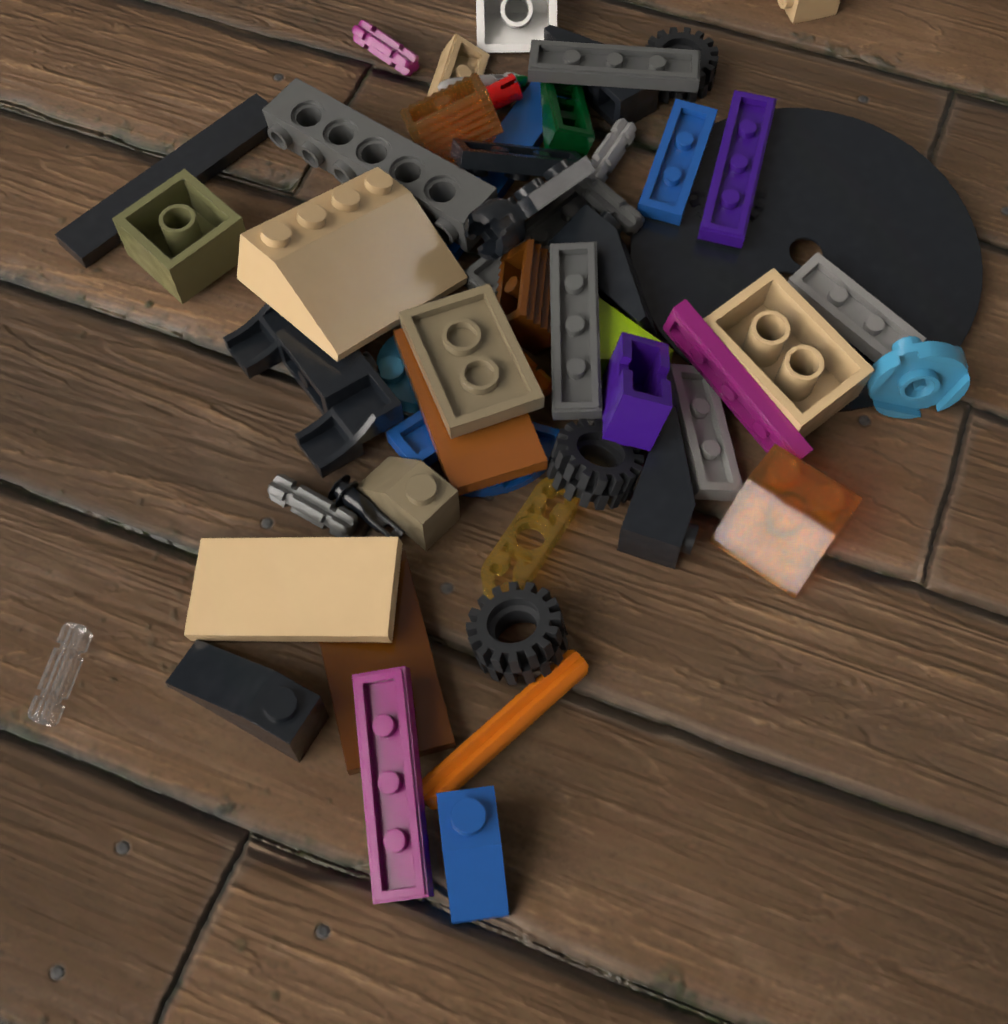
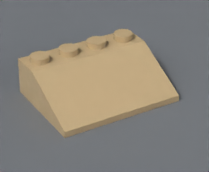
(349, 262)

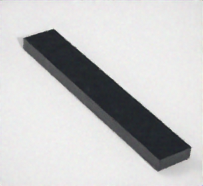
(203, 156)

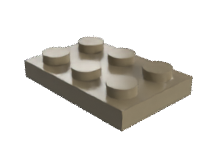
(471, 360)

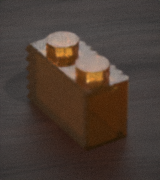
(451, 113)

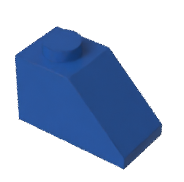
(472, 854)

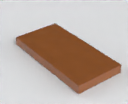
(479, 457)

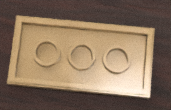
(295, 589)

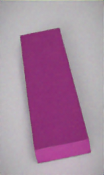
(732, 381)
(392, 786)

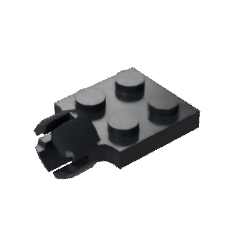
(503, 220)

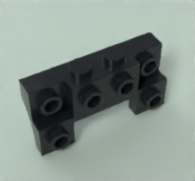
(346, 392)

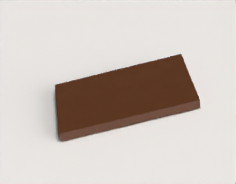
(409, 649)

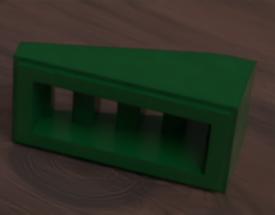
(564, 120)

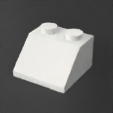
(512, 24)

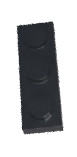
(513, 160)

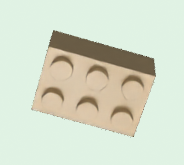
(790, 351)

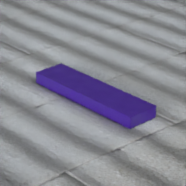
(737, 169)

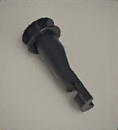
(359, 504)

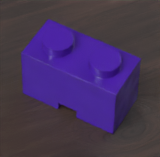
(636, 392)

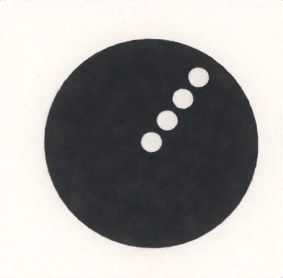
(854, 193)

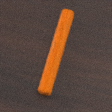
(503, 727)

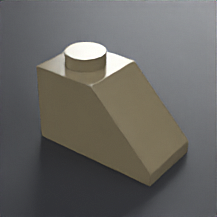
(413, 498)

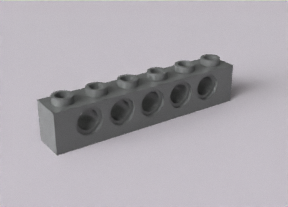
(350, 144)

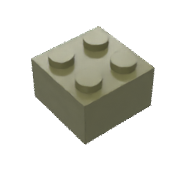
(181, 235)

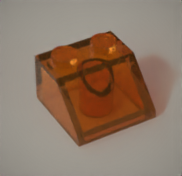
(785, 520)

